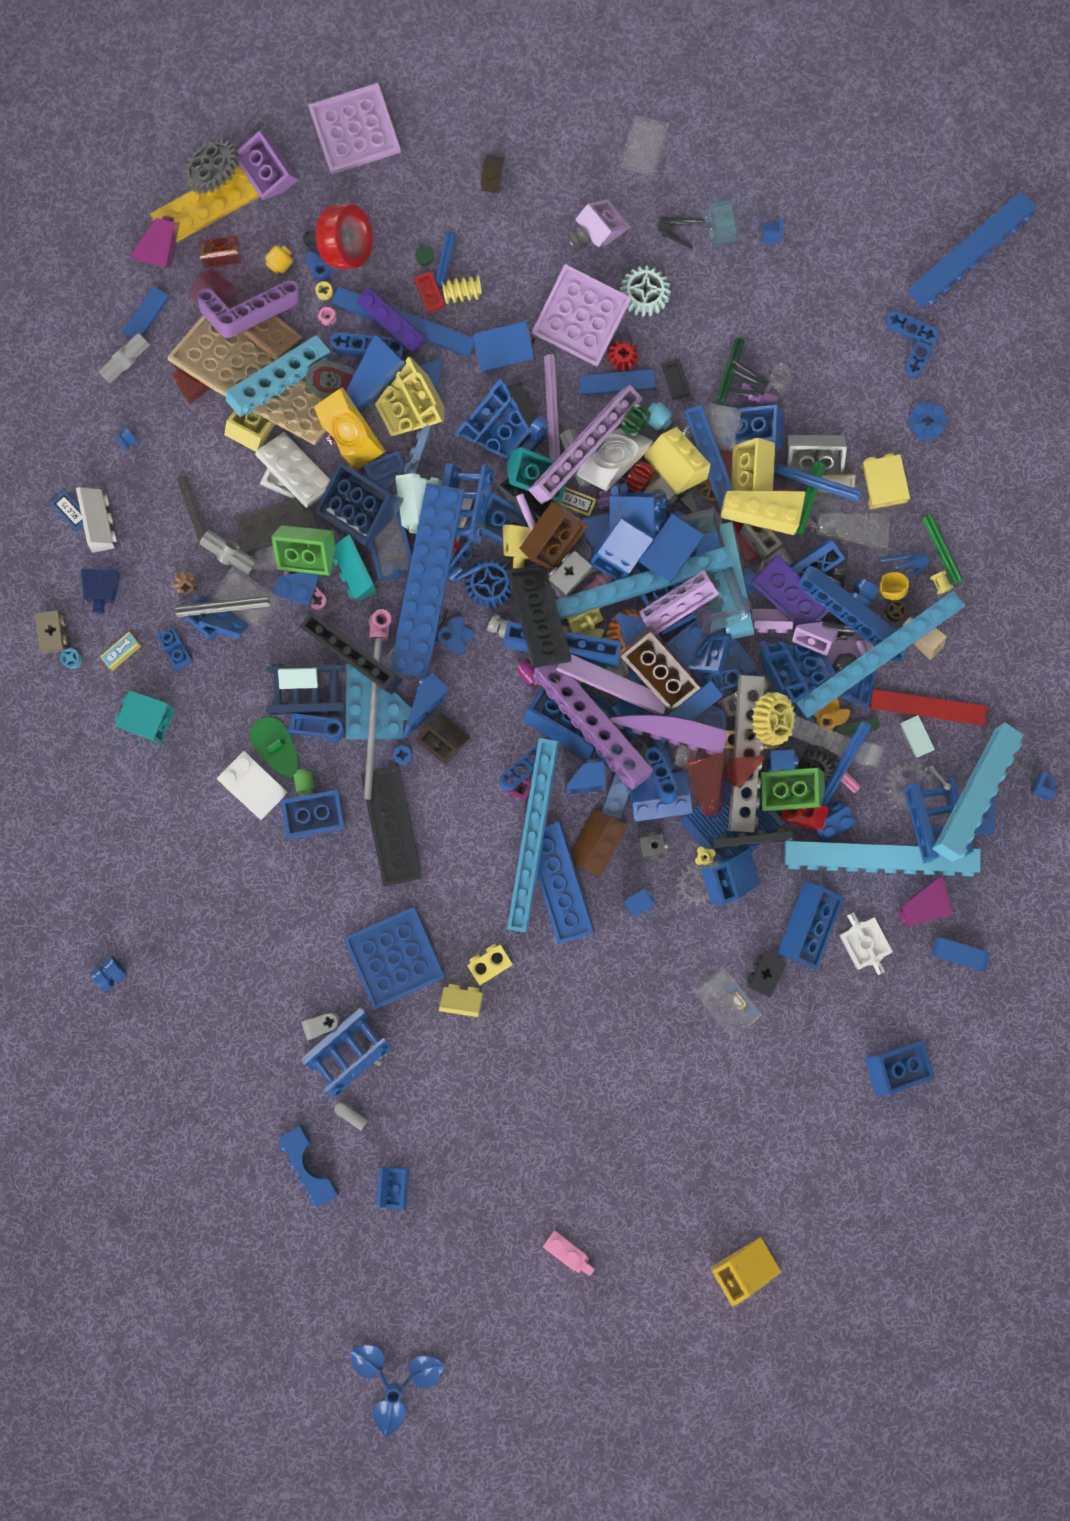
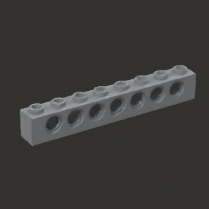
(742, 724)

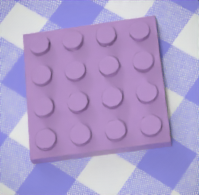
(354, 128)
(581, 315)

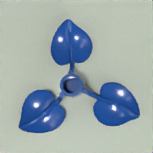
(391, 1413)

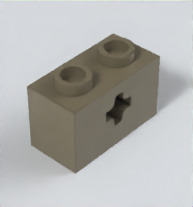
(45, 623)

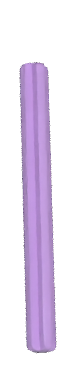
(552, 406)

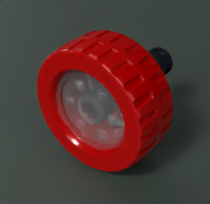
(342, 236)

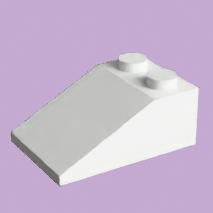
(252, 785)

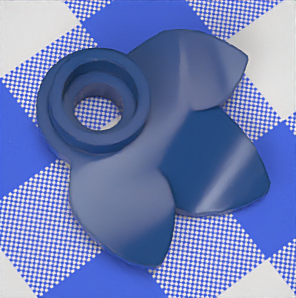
(316, 263)
(458, 635)

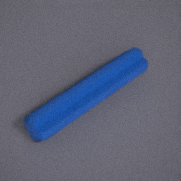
(445, 259)

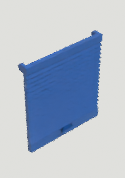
(706, 829)

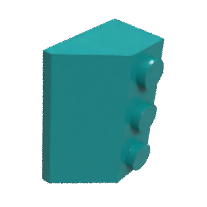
(527, 467)
(353, 570)

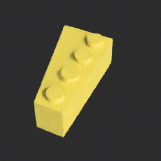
(765, 509)

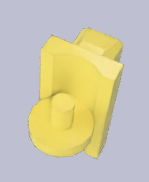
(584, 621)

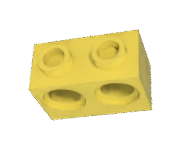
(492, 968)

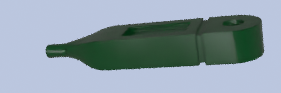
(850, 728)

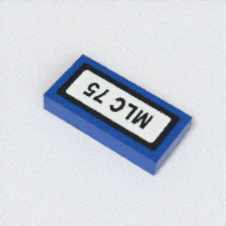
(69, 510)

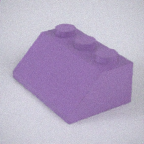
(265, 166)

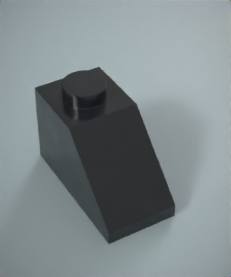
(839, 571)

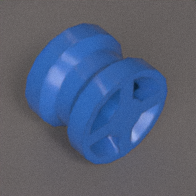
(126, 439)
(402, 759)

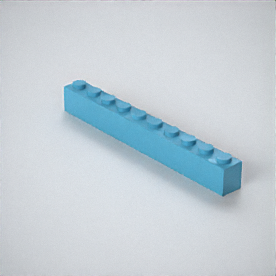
(873, 857)

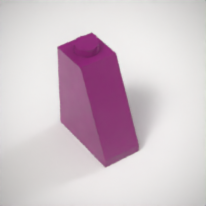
(158, 243)
(927, 904)

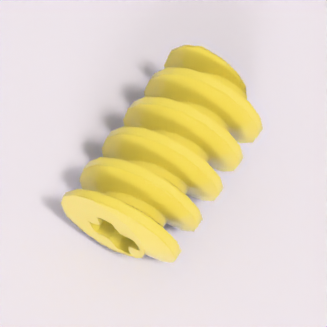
(462, 289)

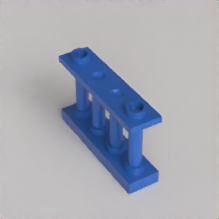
(452, 478)
(920, 820)
(334, 1040)

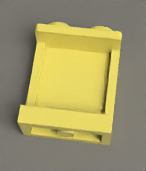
(885, 481)

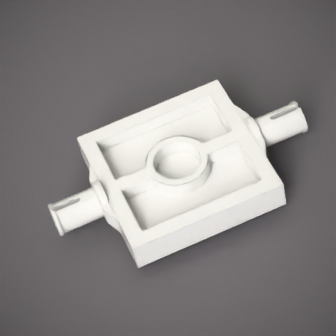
(865, 943)

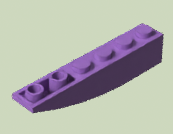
(676, 730)

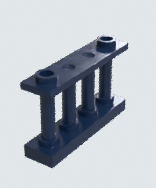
(314, 706)

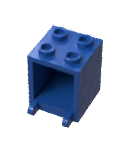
(639, 508)

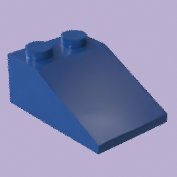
(762, 423)
(499, 514)
(429, 697)
(899, 1068)

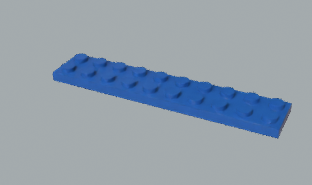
(427, 580)

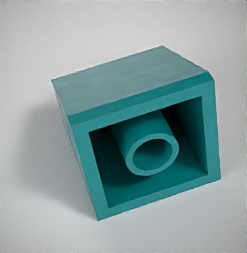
(144, 716)

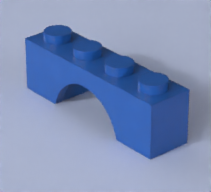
(319, 1188)

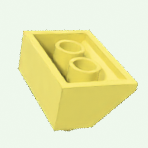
(677, 461)
(753, 465)

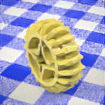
(773, 718)

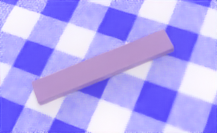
(612, 684)

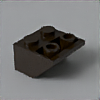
(442, 739)

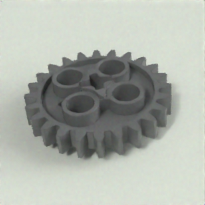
(211, 166)

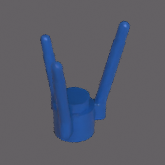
(917, 562)
(456, 571)

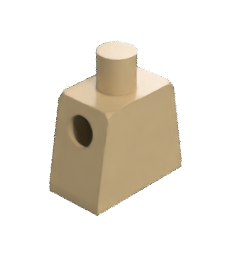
(931, 642)

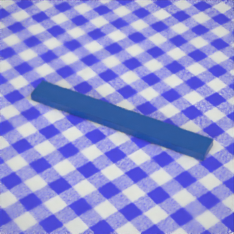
(436, 333)

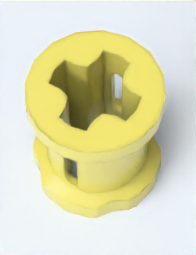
(941, 582)

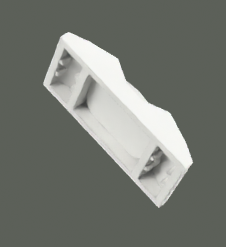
(613, 459)

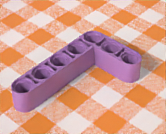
(249, 313)

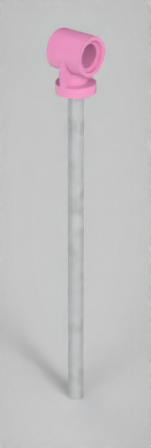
(379, 633)

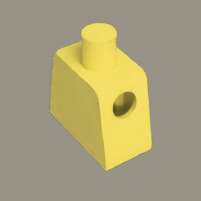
(512, 540)

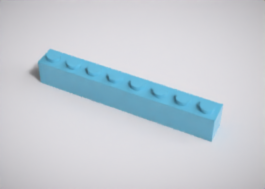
(978, 792)

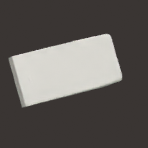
(272, 482)

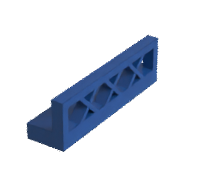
(815, 554)

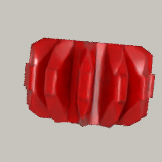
(616, 357)
(639, 477)

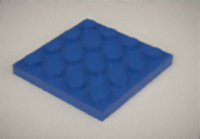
(394, 958)

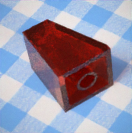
(709, 782)

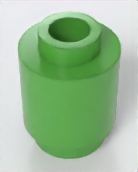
(304, 782)

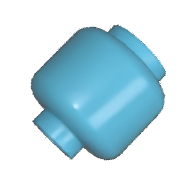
(660, 416)

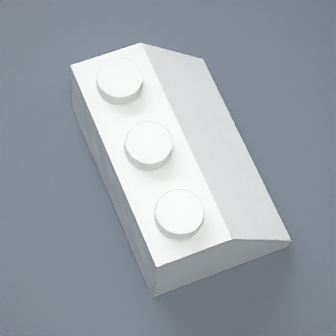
(96, 519)

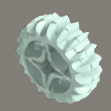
(652, 290)

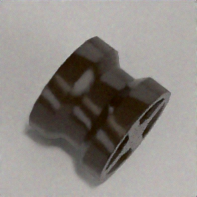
(898, 608)

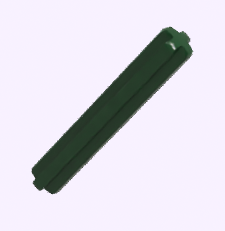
(729, 374)

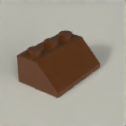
(553, 536)
(597, 842)

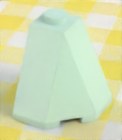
(412, 489)

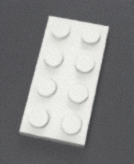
(294, 469)

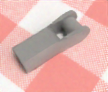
(351, 1115)

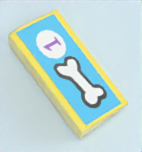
(120, 651)

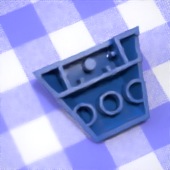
(496, 423)
(794, 669)

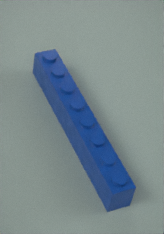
(972, 249)

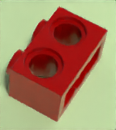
(806, 818)

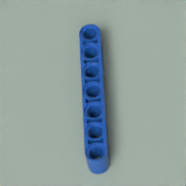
(846, 608)

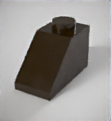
(492, 173)

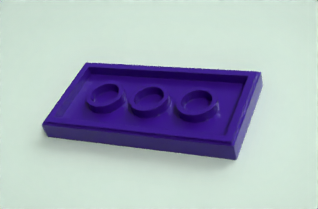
(781, 587)

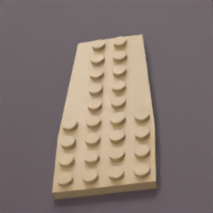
(228, 361)

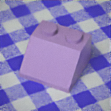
(602, 222)

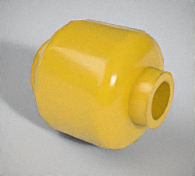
(279, 259)

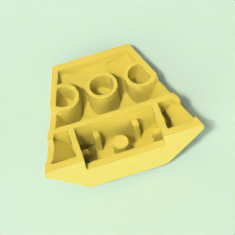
(410, 401)

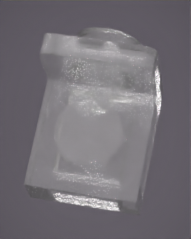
(684, 755)

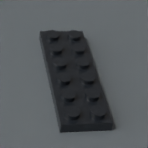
(538, 616)
(392, 828)

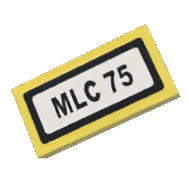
(577, 502)

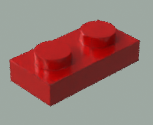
(429, 292)

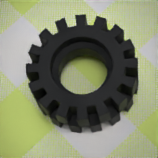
(820, 756)

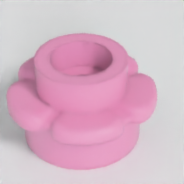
(327, 311)

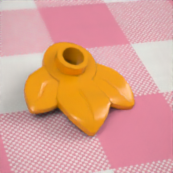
(833, 714)

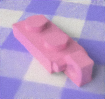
(568, 1253)

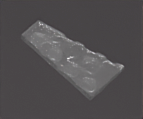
(857, 528)

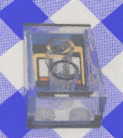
(727, 1002)

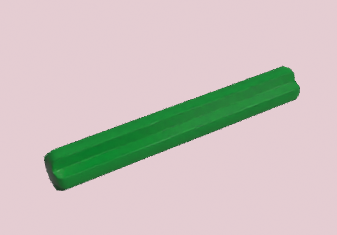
(809, 498)
(942, 549)

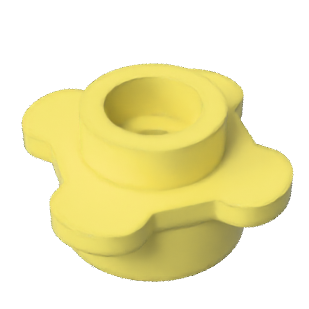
(710, 853)

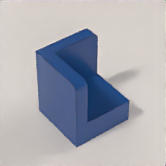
(772, 232)
(1045, 786)

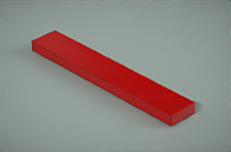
(928, 707)

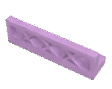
(679, 604)

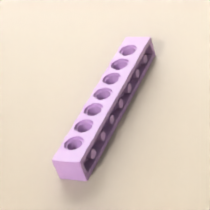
(584, 445)

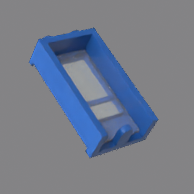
(391, 551)

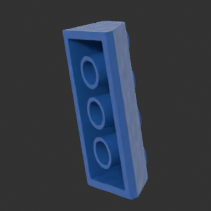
(810, 925)

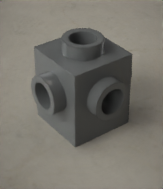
(648, 851)

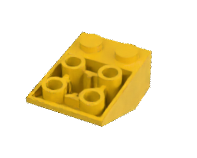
(745, 1271)

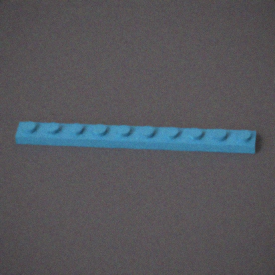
(640, 584)
(880, 654)
(533, 835)

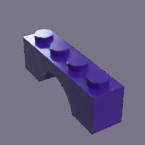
(397, 325)

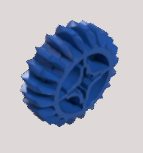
(486, 567)

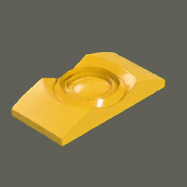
(349, 429)

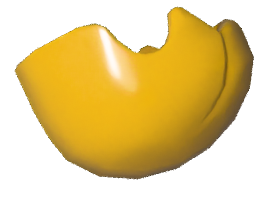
(894, 586)

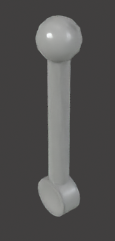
(947, 786)

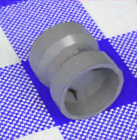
(498, 625)

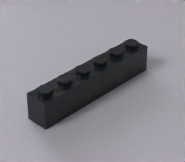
(351, 653)

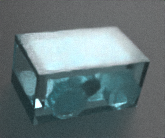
(722, 223)

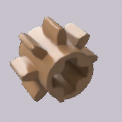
(185, 582)

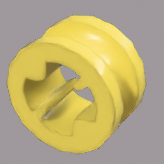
(326, 285)

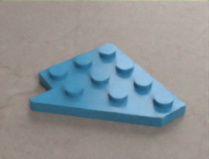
(390, 712)

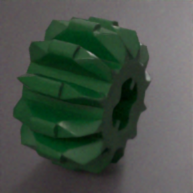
(635, 420)

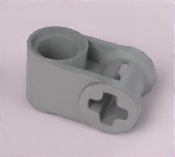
(317, 1026)

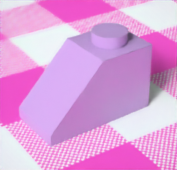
(815, 637)

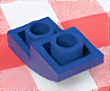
(174, 648)

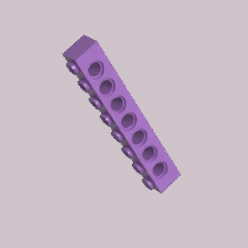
(602, 726)

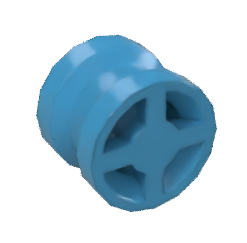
(68, 656)

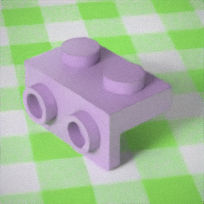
(770, 619)

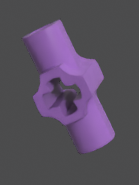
(768, 397)

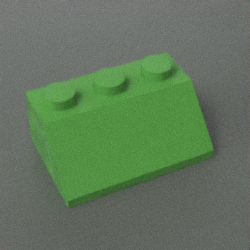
(304, 549)
(792, 789)

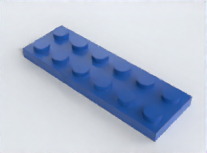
(562, 887)

